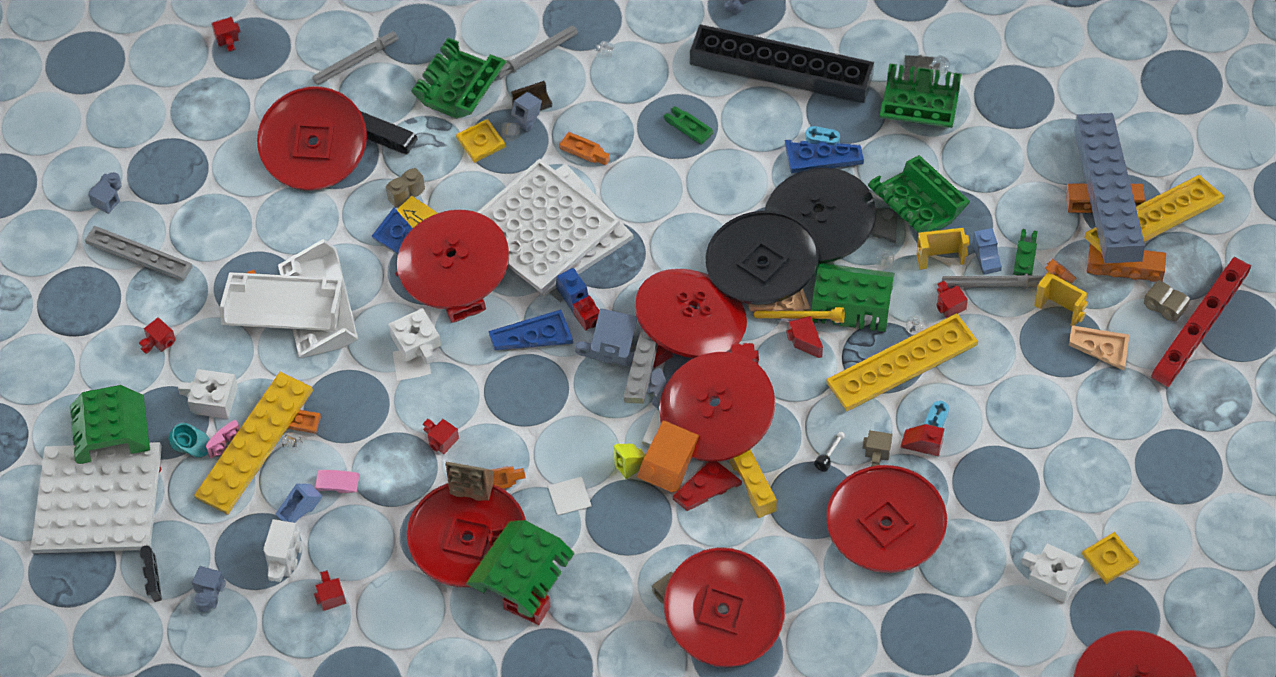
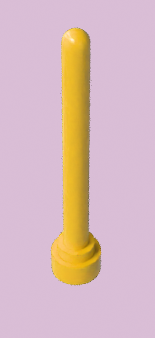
(835, 314)

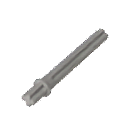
(528, 56)
(356, 57)
(993, 281)

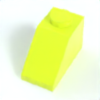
(628, 459)

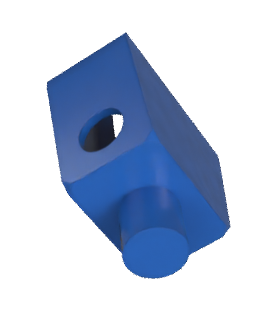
(570, 285)

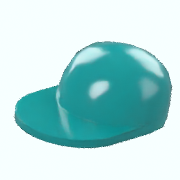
(189, 440)

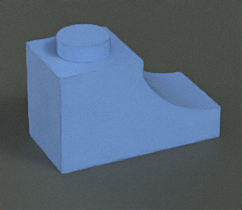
(987, 251)
(300, 501)

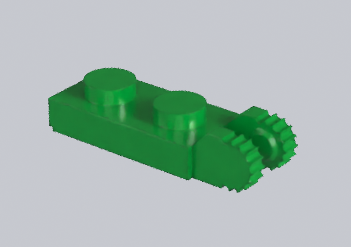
(688, 125)
(1025, 255)

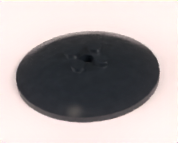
(847, 207)
(756, 237)

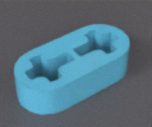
(822, 135)
(932, 415)

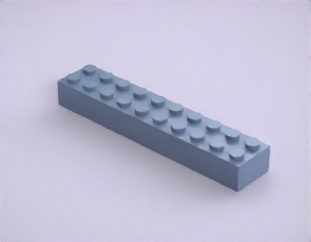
(1109, 188)

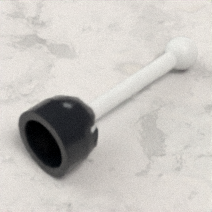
(823, 461)

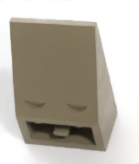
(469, 481)

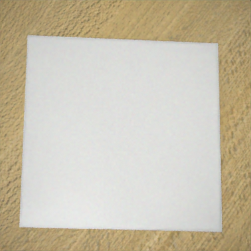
(410, 369)
(569, 495)

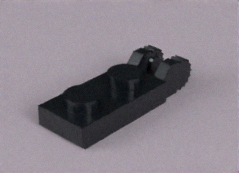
(150, 572)

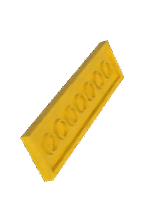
(1171, 208)
(901, 362)
(253, 443)

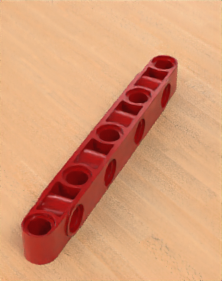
(1201, 321)

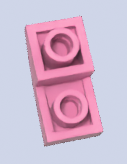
(217, 443)
(337, 480)

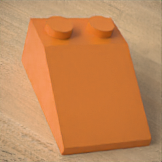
(668, 457)

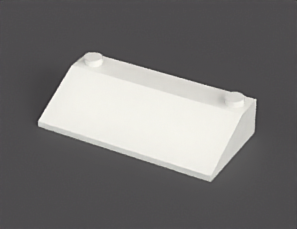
(321, 261)
(281, 301)

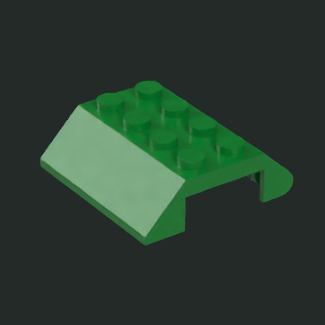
(456, 82)
(920, 99)
(921, 196)
(857, 291)
(108, 419)
(522, 564)

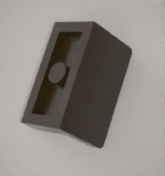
(538, 90)

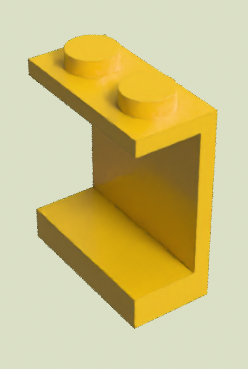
(940, 243)
(1062, 293)

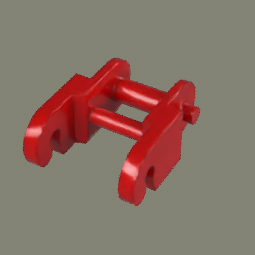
(491, 530)

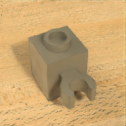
(877, 446)

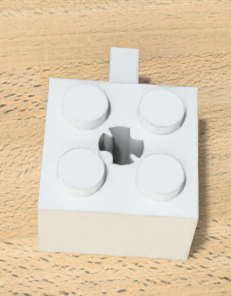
(415, 336)
(210, 393)
(282, 549)
(1053, 571)

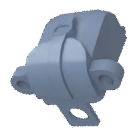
(611, 339)

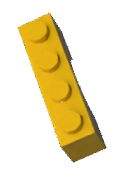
(758, 489)

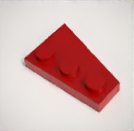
(705, 484)

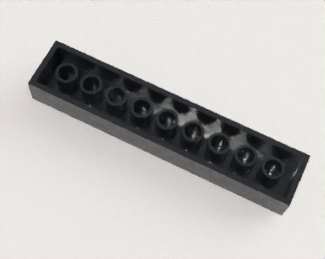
(781, 63)

